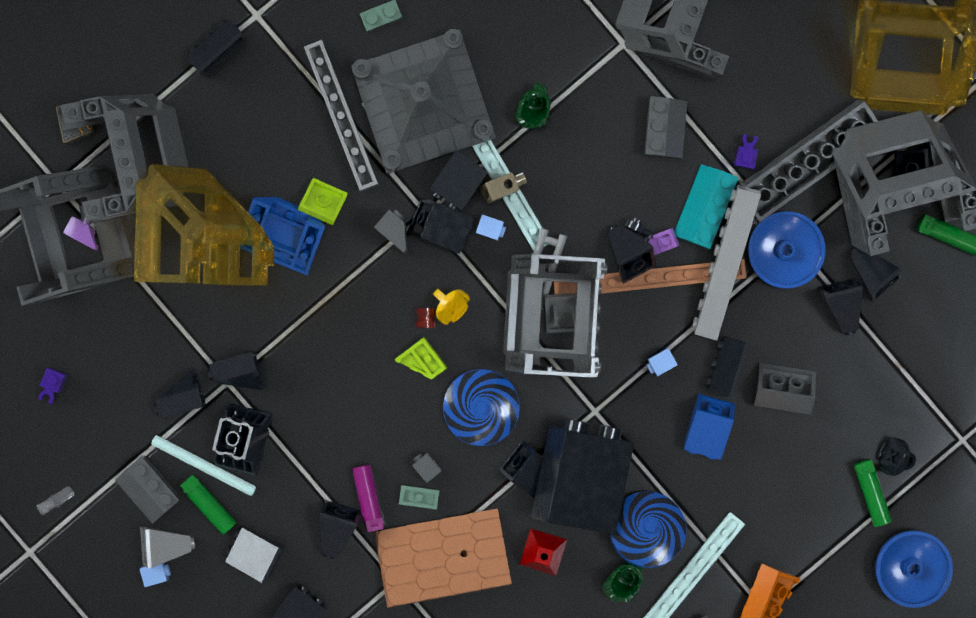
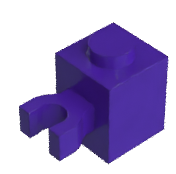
(746, 155)
(52, 381)

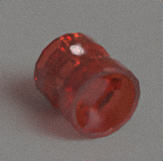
(425, 317)

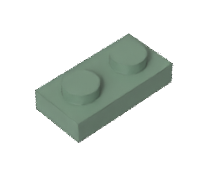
(381, 15)
(419, 497)

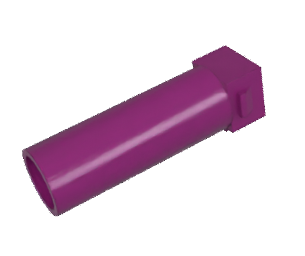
(368, 498)

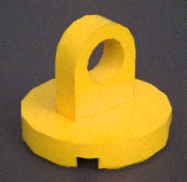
(451, 306)

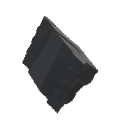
(241, 439)

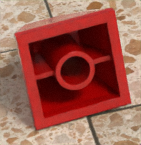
(541, 542)

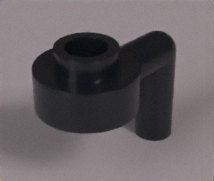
(636, 226)

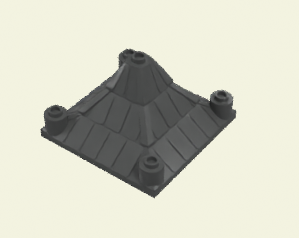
(423, 101)

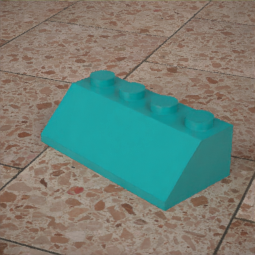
(705, 206)

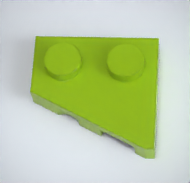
(422, 359)

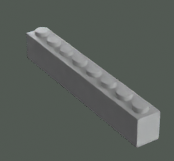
(341, 115)
(727, 262)

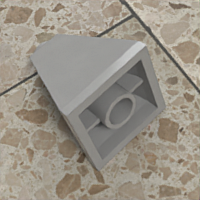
(162, 546)

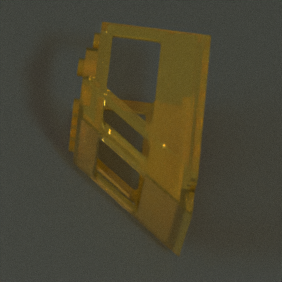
(913, 90)
(206, 238)

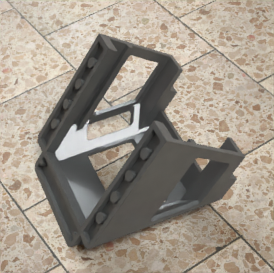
(679, 36)
(120, 119)
(940, 182)
(44, 237)
(524, 315)

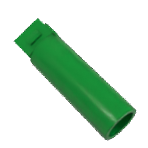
(948, 234)
(872, 493)
(208, 505)

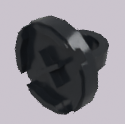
(895, 457)

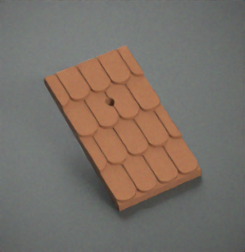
(426, 563)

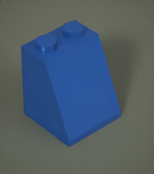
(709, 427)

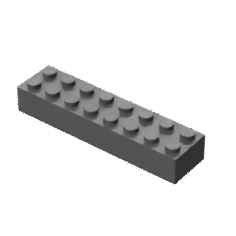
(805, 161)

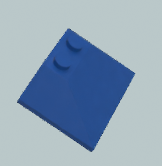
(290, 231)

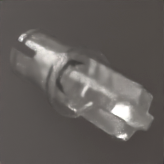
(55, 500)

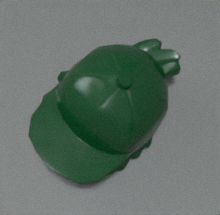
(533, 107)
(623, 583)

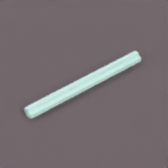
(203, 465)

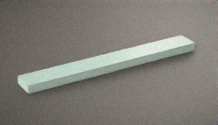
(515, 202)
(696, 567)

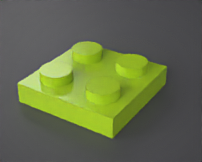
(322, 201)

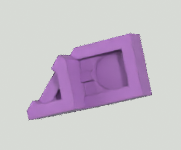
(81, 233)
(664, 241)

